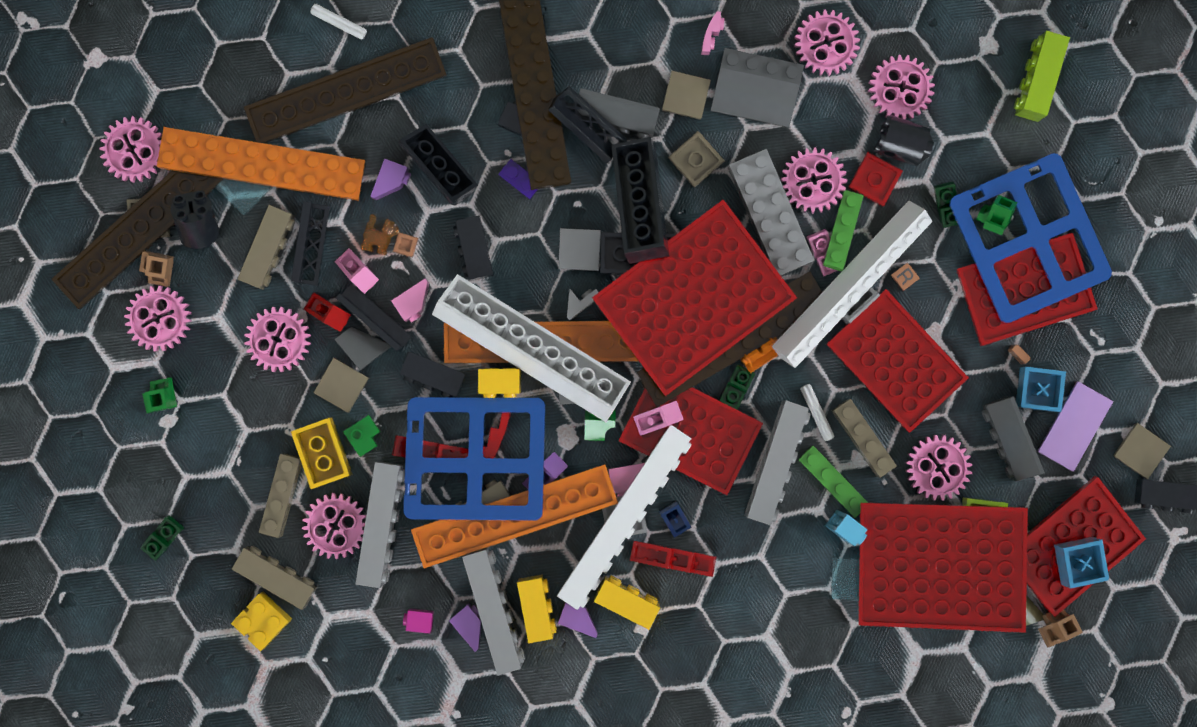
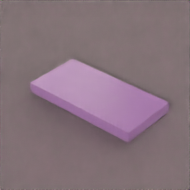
(1075, 426)

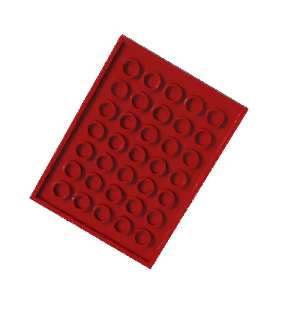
(697, 300)
(943, 567)

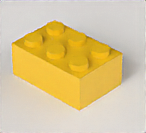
(321, 453)
(627, 602)
(536, 608)

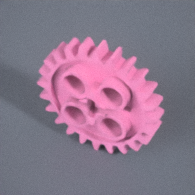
(820, 26)
(903, 69)
(117, 159)
(809, 163)
(261, 332)
(165, 335)
(924, 479)
(319, 517)

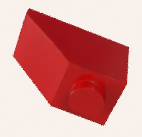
(327, 312)

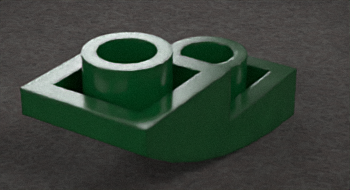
(943, 195)
(737, 387)
(162, 537)

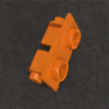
(760, 356)

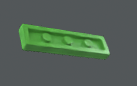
(843, 230)
(832, 480)

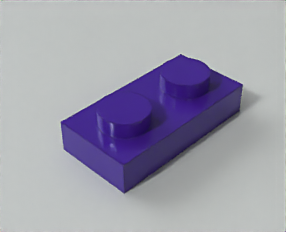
(518, 178)

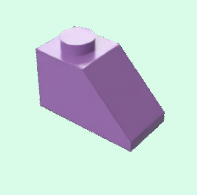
(390, 179)
(552, 469)
(577, 620)
(468, 625)

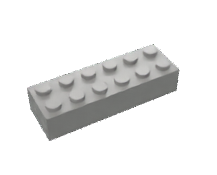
(770, 212)
(776, 462)
(379, 524)
(493, 612)

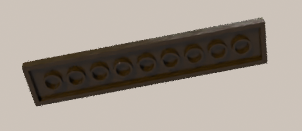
(345, 91)
(534, 93)
(127, 237)
(806, 291)

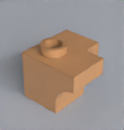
(157, 267)
(1059, 628)

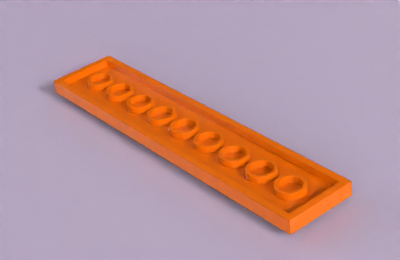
(261, 163)
(592, 337)
(561, 502)

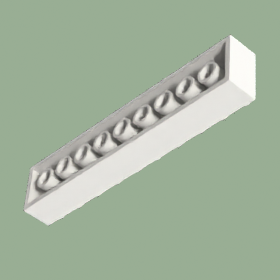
(531, 348)

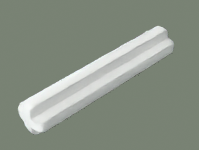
(338, 21)
(817, 412)

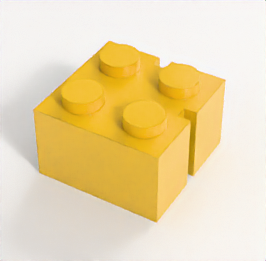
(499, 381)
(261, 621)

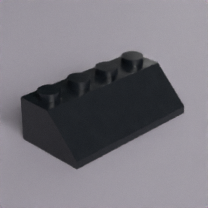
(439, 164)

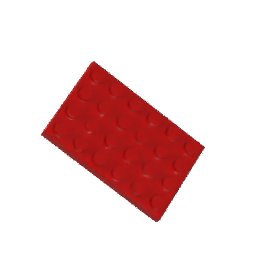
(1022, 279)
(897, 361)
(717, 434)
(1085, 514)

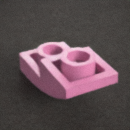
(713, 29)
(819, 244)

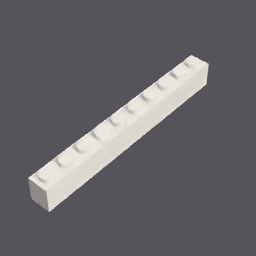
(852, 284)
(623, 517)

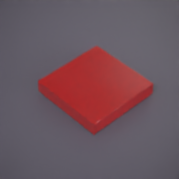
(875, 179)

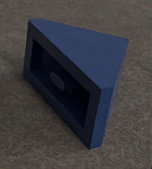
(675, 518)

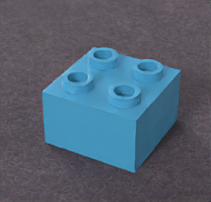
(1040, 389)
(1081, 562)

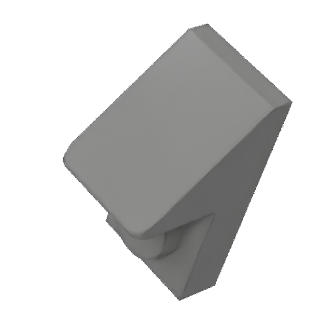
(576, 306)

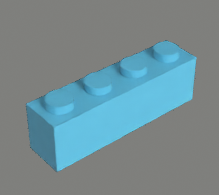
(846, 528)

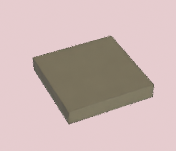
(686, 95)
(696, 159)
(341, 385)
(1141, 451)

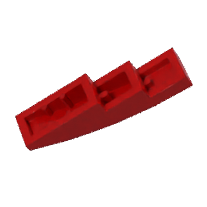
(496, 437)
(430, 449)
(673, 558)

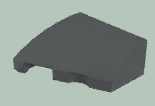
(361, 347)

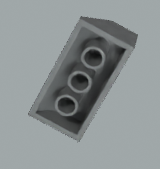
(622, 113)
(1012, 439)

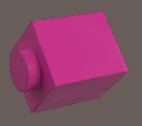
(418, 620)

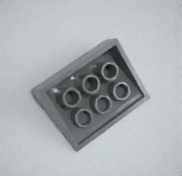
(757, 87)

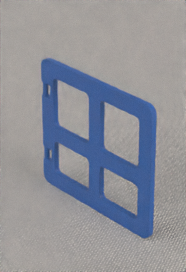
(1035, 236)
(475, 464)

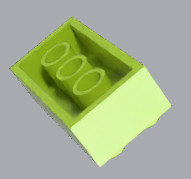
(1041, 76)

